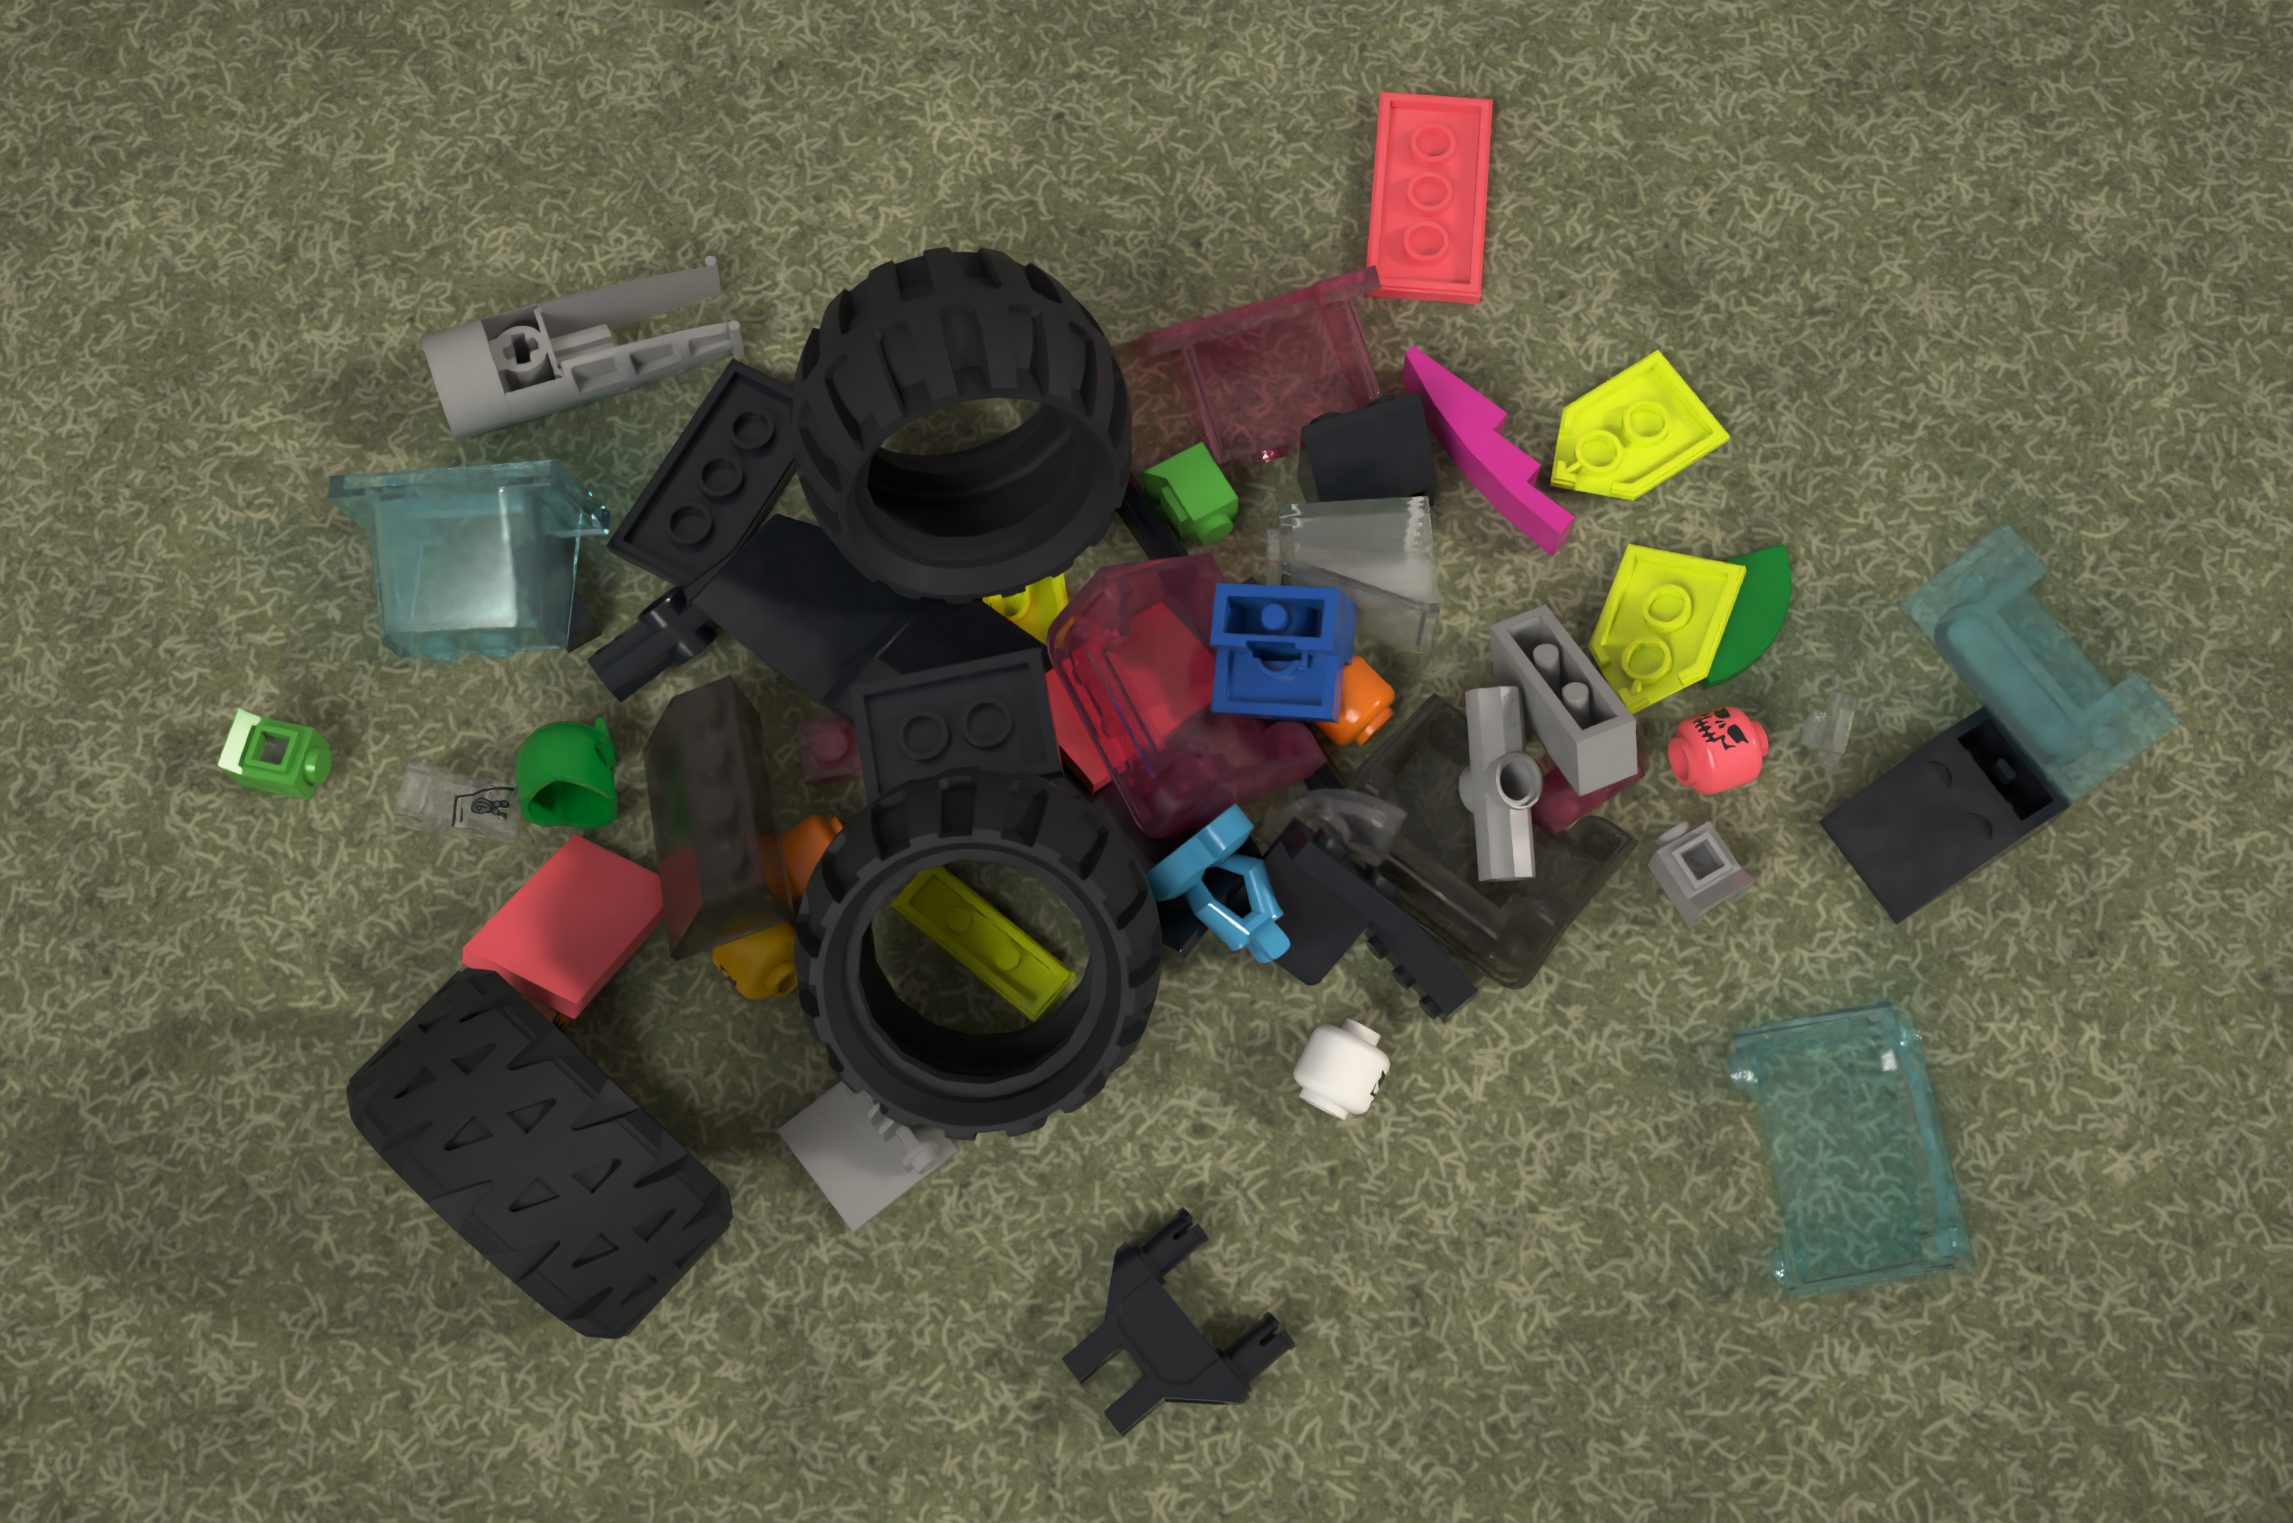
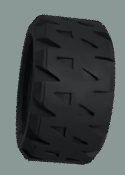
(537, 1156)

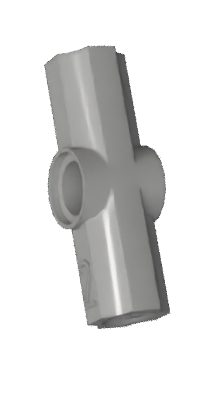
(1500, 784)

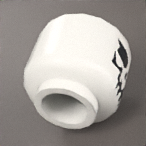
(1341, 1069)

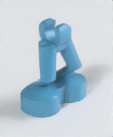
(1216, 847)

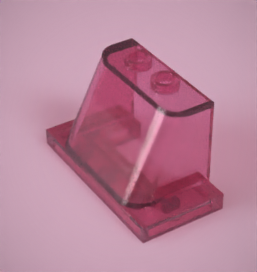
(1271, 366)

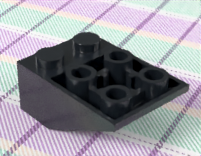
(1943, 815)

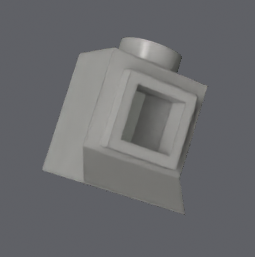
(1697, 870)

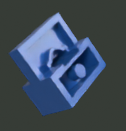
(1281, 651)

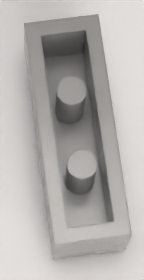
(1565, 700)

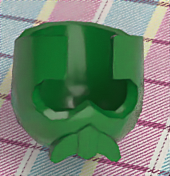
(567, 775)

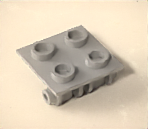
(860, 1154)

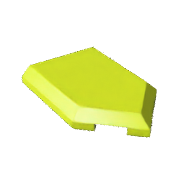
(1633, 432)
(1662, 623)

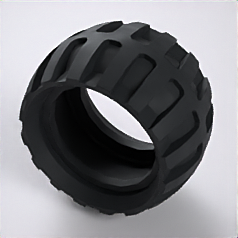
(940, 337)
(942, 1073)

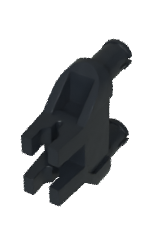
(1163, 1340)

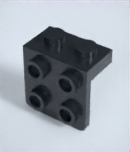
(1323, 899)

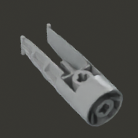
(564, 354)

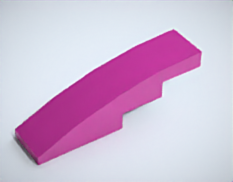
(1472, 435)

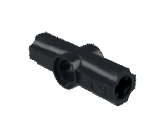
(665, 635)

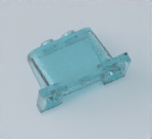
(473, 554)
(2031, 670)

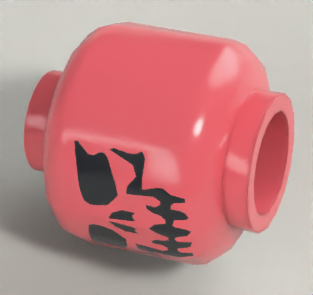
(1717, 750)

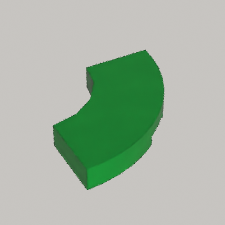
(1755, 614)

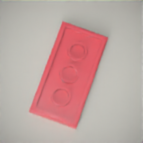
(1430, 197)

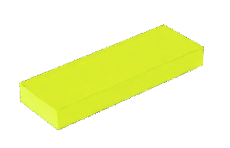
(984, 942)

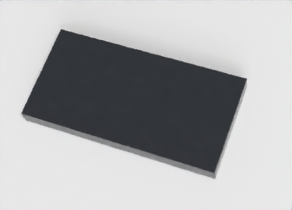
(713, 480)

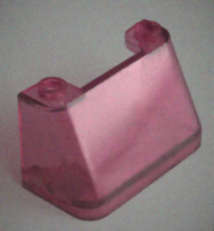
(1143, 684)

